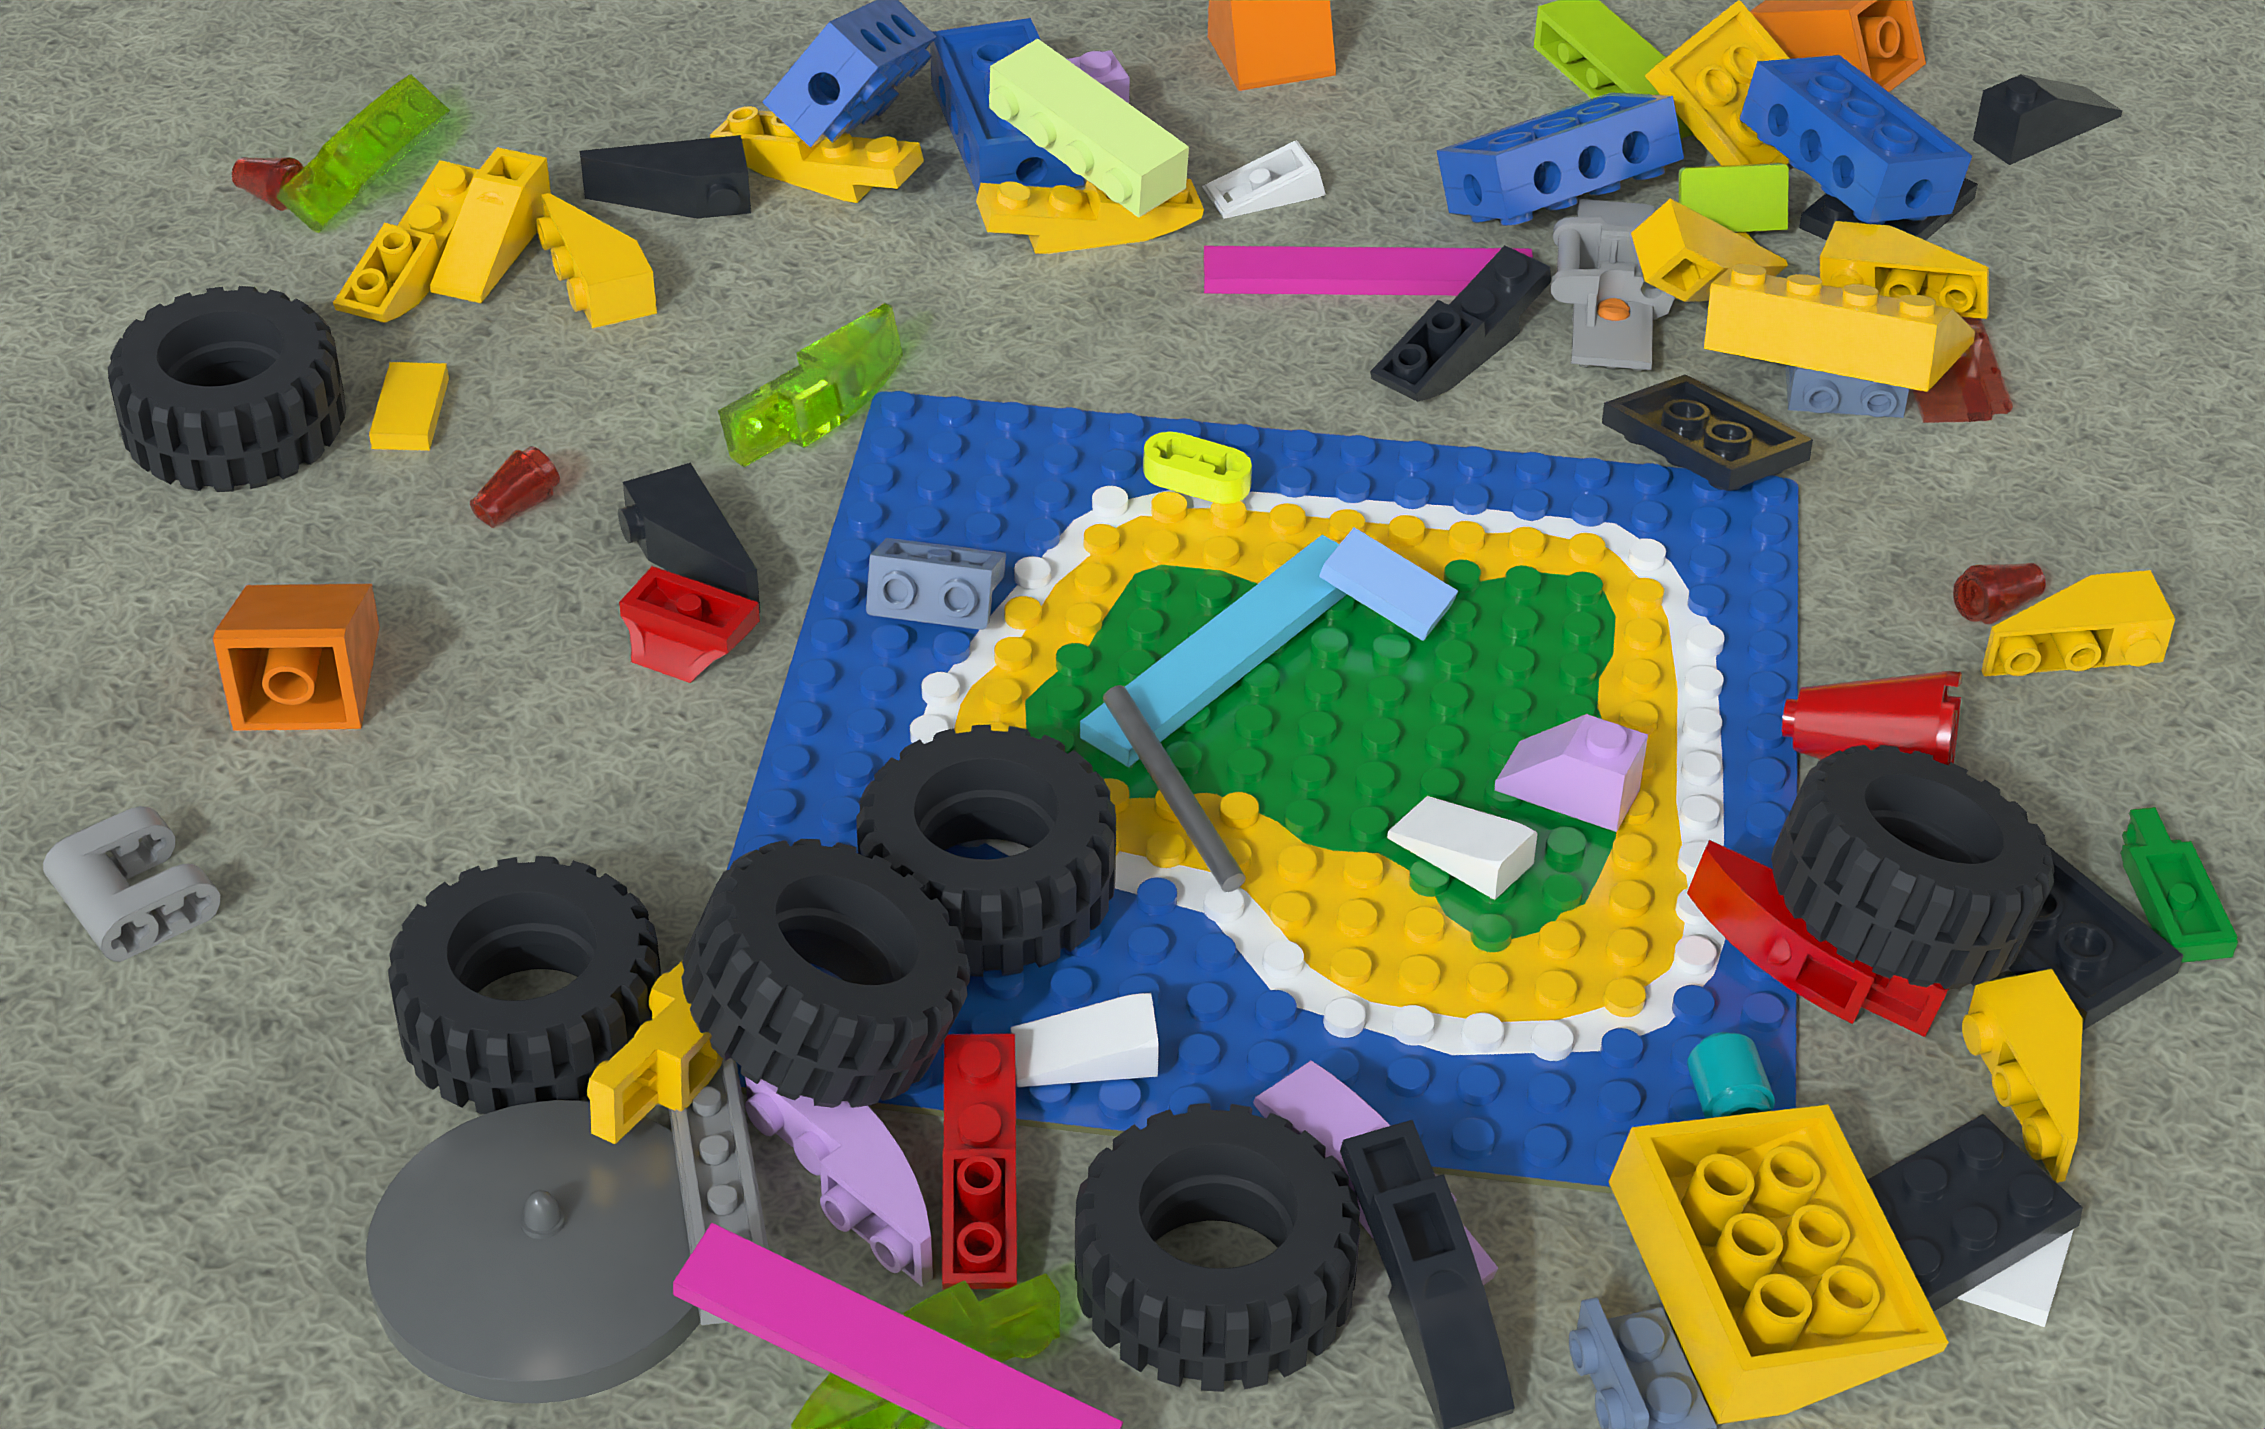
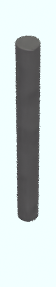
(1174, 789)

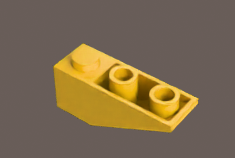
(492, 224)
(1688, 251)
(601, 264)
(1903, 266)
(2085, 626)
(2033, 1050)

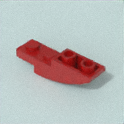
(1752, 915)
(979, 1162)

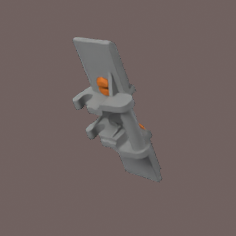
(1606, 285)

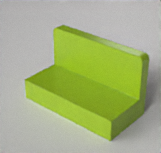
(1738, 195)

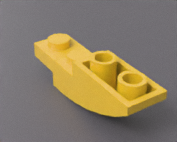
(836, 169)
(1079, 219)
(405, 256)
(660, 1065)

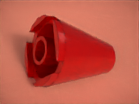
(1889, 711)

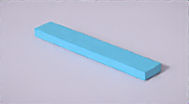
(1221, 651)

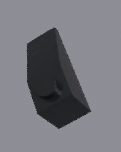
(2036, 114)
(671, 177)
(686, 531)

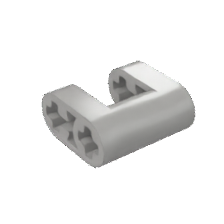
(104, 901)

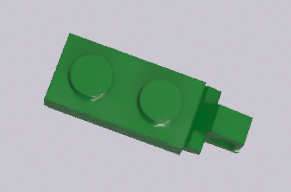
(2175, 890)

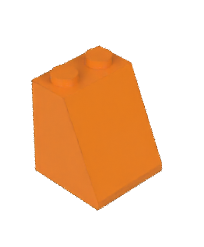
(1870, 34)
(1272, 40)
(298, 656)

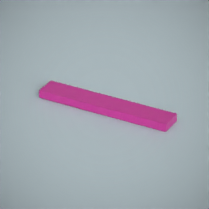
(1343, 269)
(870, 1342)

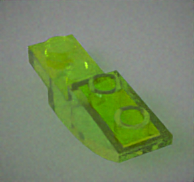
(362, 152)
(820, 393)
(1002, 1327)

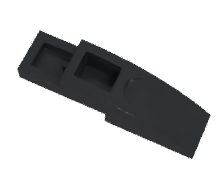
(1466, 333)
(1431, 1275)

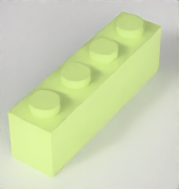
(1088, 127)

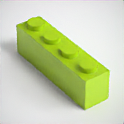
(1597, 49)

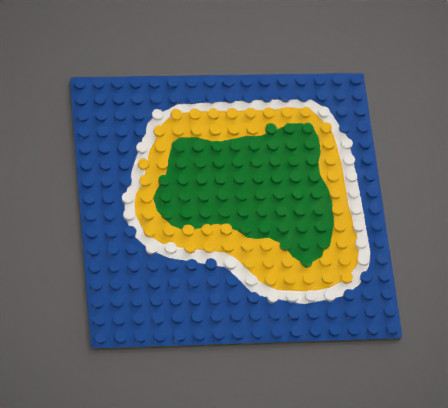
(1584, 587)

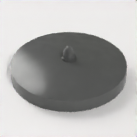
(533, 1255)

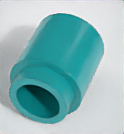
(1729, 1076)

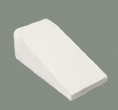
(1267, 182)
(1467, 844)
(1089, 1044)

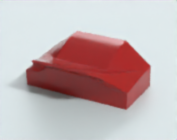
(682, 623)

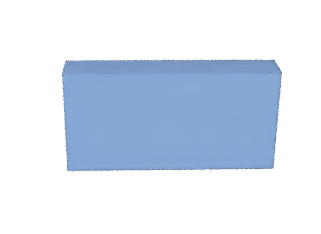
(1388, 583)

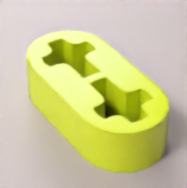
(1197, 467)

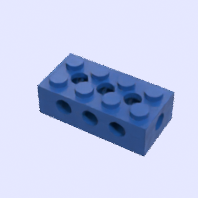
(851, 71)
(1855, 139)
(987, 143)
(1560, 157)

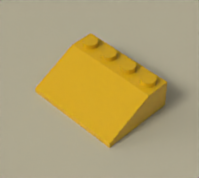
(1834, 328)
(1771, 1259)

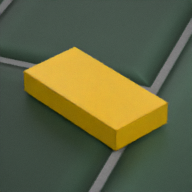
(409, 406)

